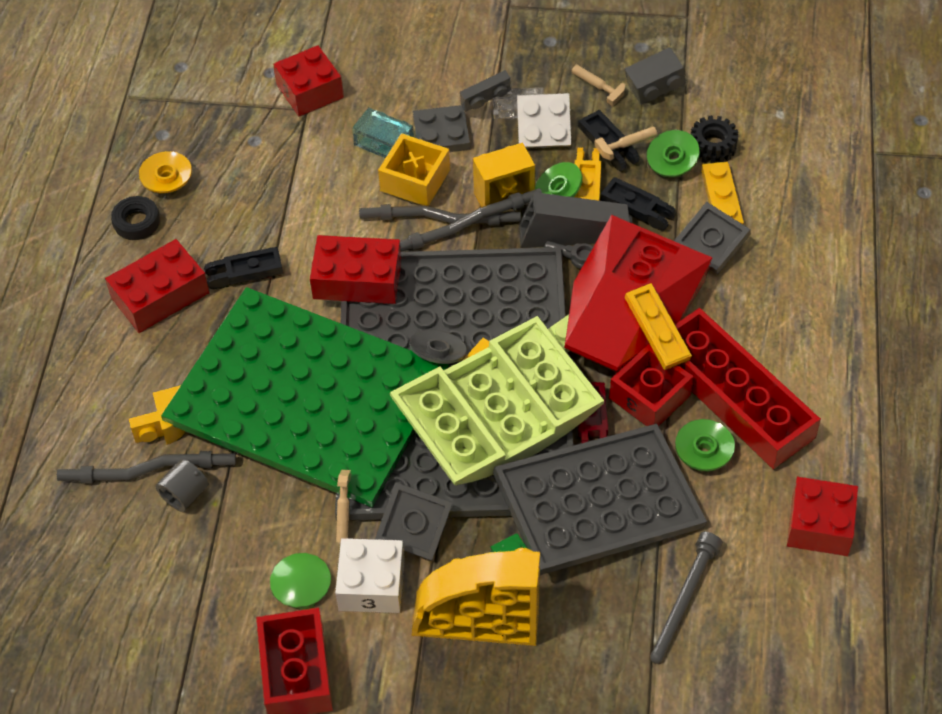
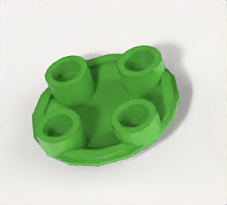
(300, 580)

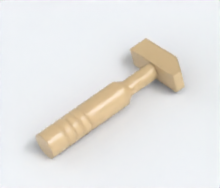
(615, 94)
(606, 150)
(343, 506)

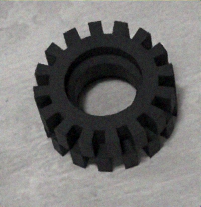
(717, 129)

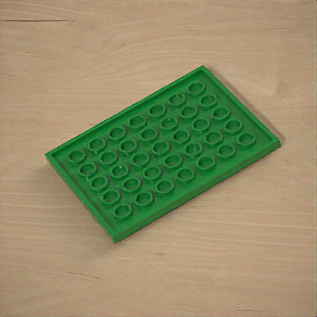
(301, 395)

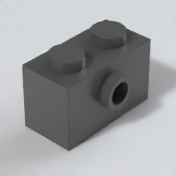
(655, 76)

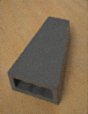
(566, 220)

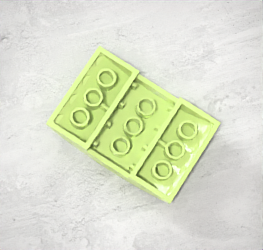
(498, 403)

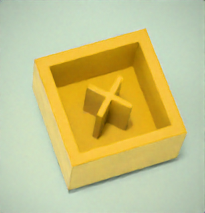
(414, 170)
(503, 174)

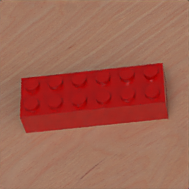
(745, 392)

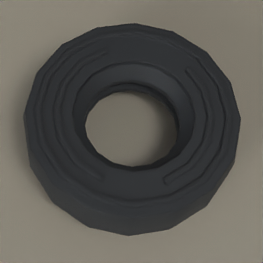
(138, 230)

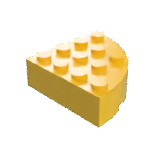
(482, 599)

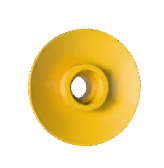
(165, 172)

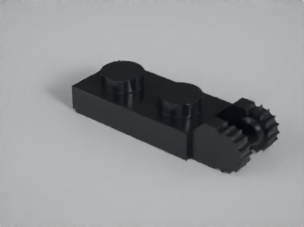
(599, 126)
(639, 203)
(243, 267)

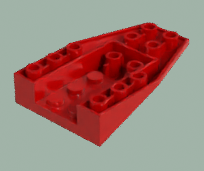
(620, 262)

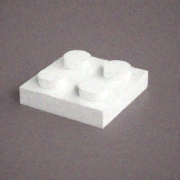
(544, 120)

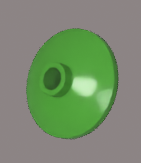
(673, 144)
(561, 180)
(707, 435)

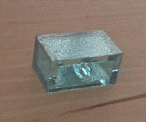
(379, 132)

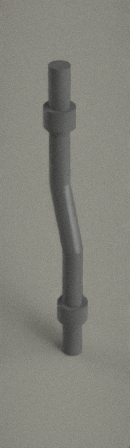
(514, 202)
(386, 212)
(89, 474)

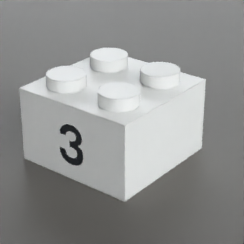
(370, 575)

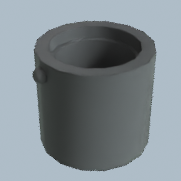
(182, 485)

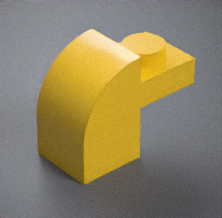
(150, 426)

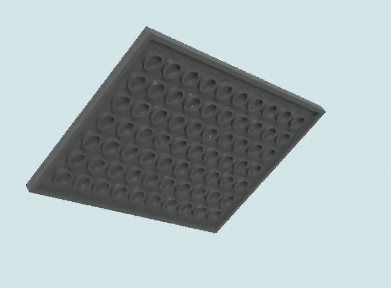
(474, 299)

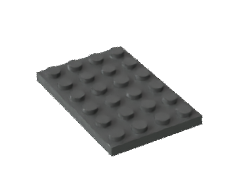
(599, 498)

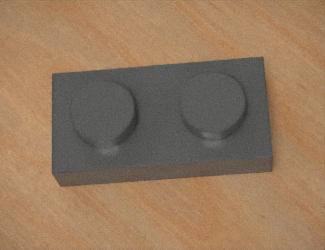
(484, 91)

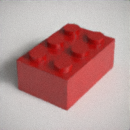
(356, 269)
(157, 285)
(294, 663)

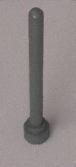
(707, 546)

